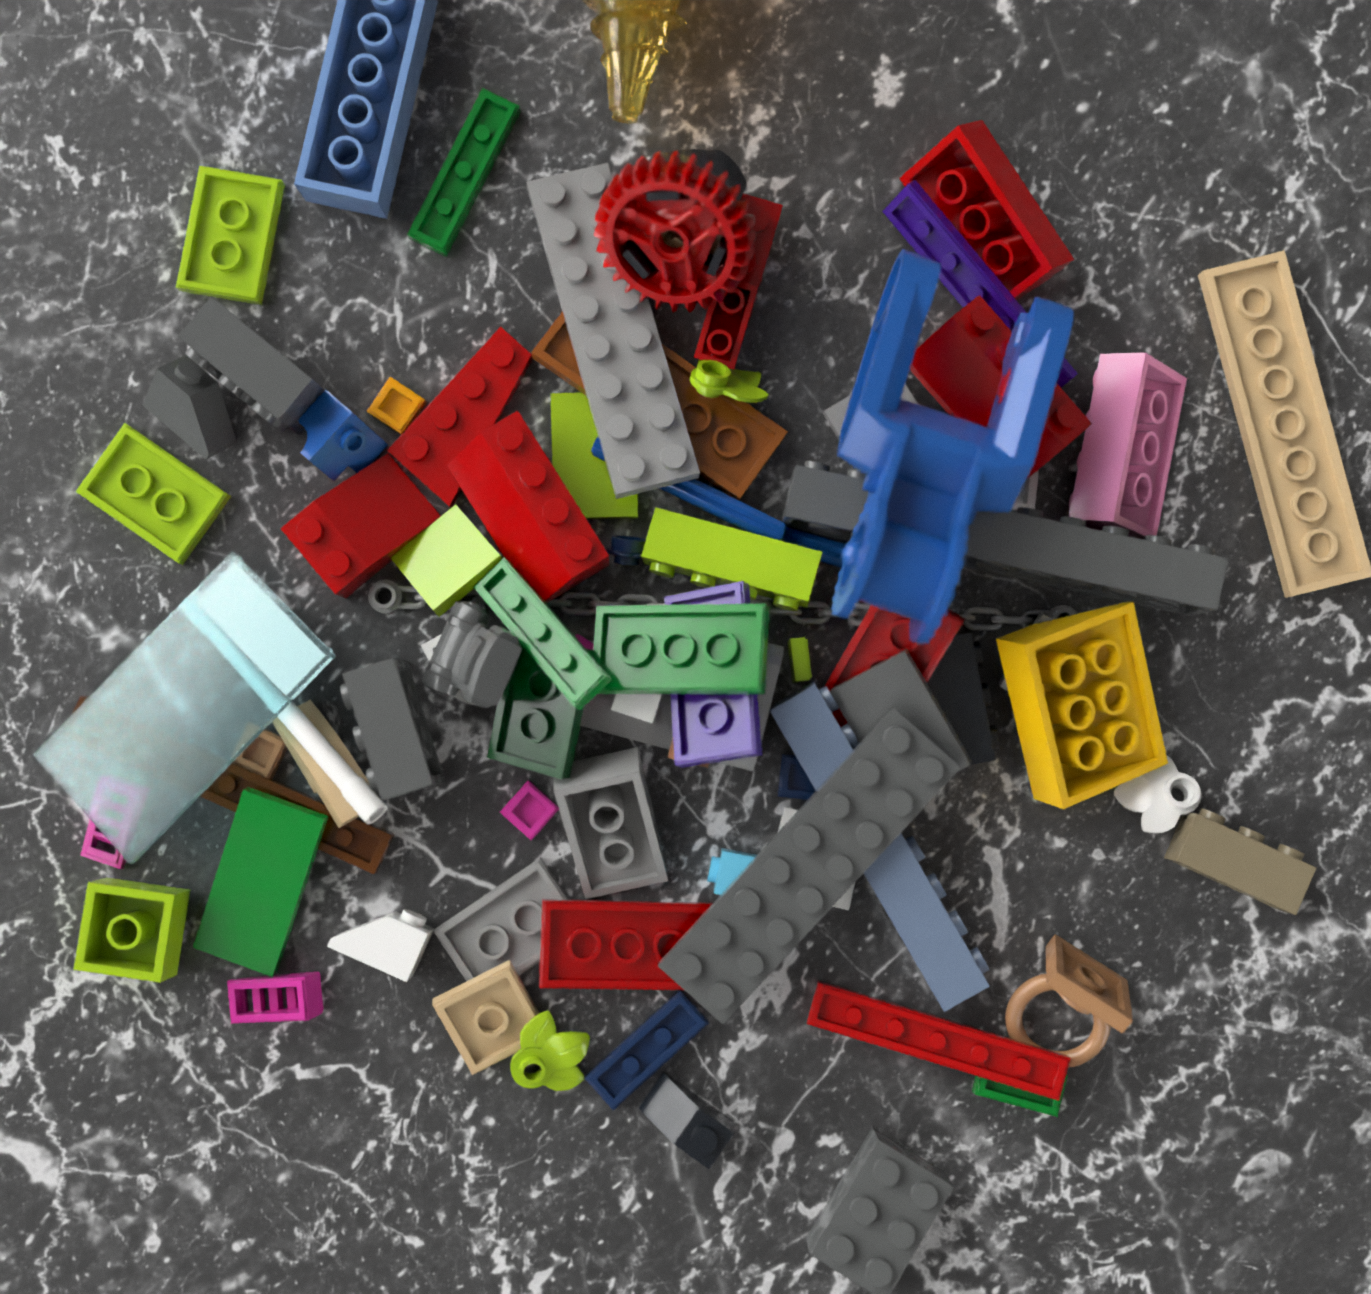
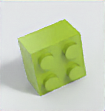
(132, 929)

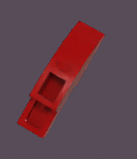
(728, 321)

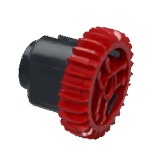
(677, 227)

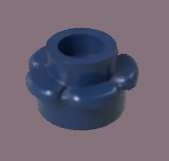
(626, 549)

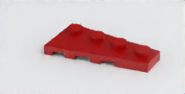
(461, 412)

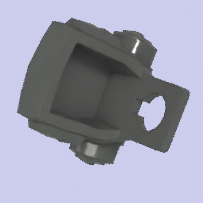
(472, 657)

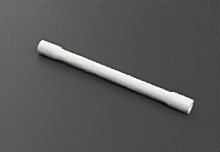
(353, 787)

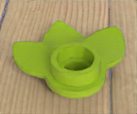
(716, 379)
(552, 1051)

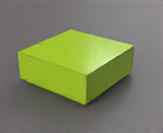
(799, 659)

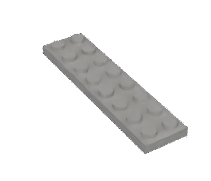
(612, 341)

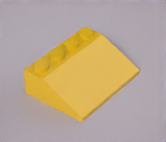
(1082, 703)

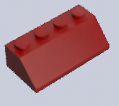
(991, 207)
(964, 370)
(528, 508)

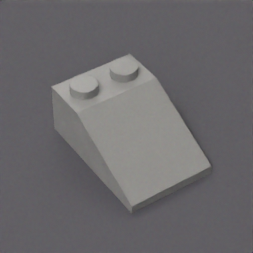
(611, 824)

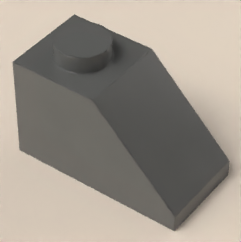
(191, 406)

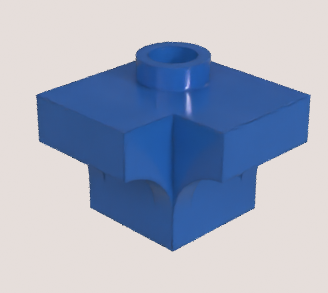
(338, 437)

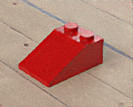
(360, 525)

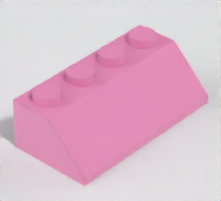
(1128, 444)

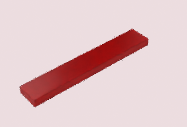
(938, 1040)

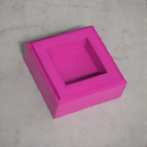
(530, 810)

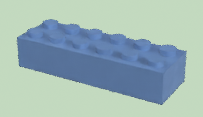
(364, 103)

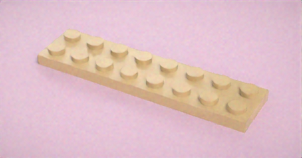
(1285, 424)

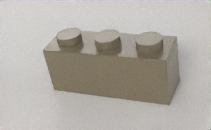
(1241, 860)

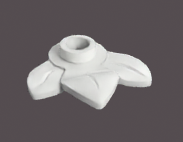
(1153, 797)

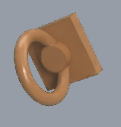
(1083, 986)

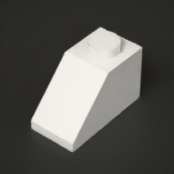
(387, 943)

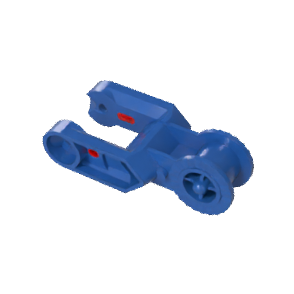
(931, 468)

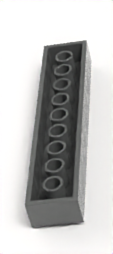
(1034, 547)

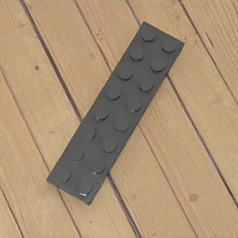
(809, 865)

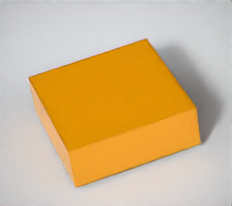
(396, 406)

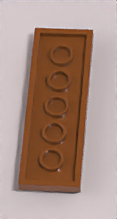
(726, 434)

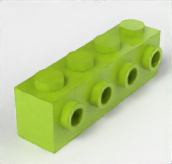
(730, 555)

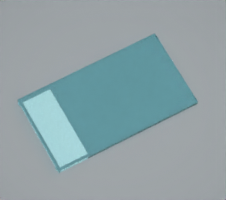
(183, 707)

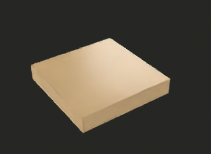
(486, 1016)

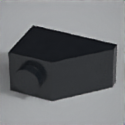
(687, 1120)

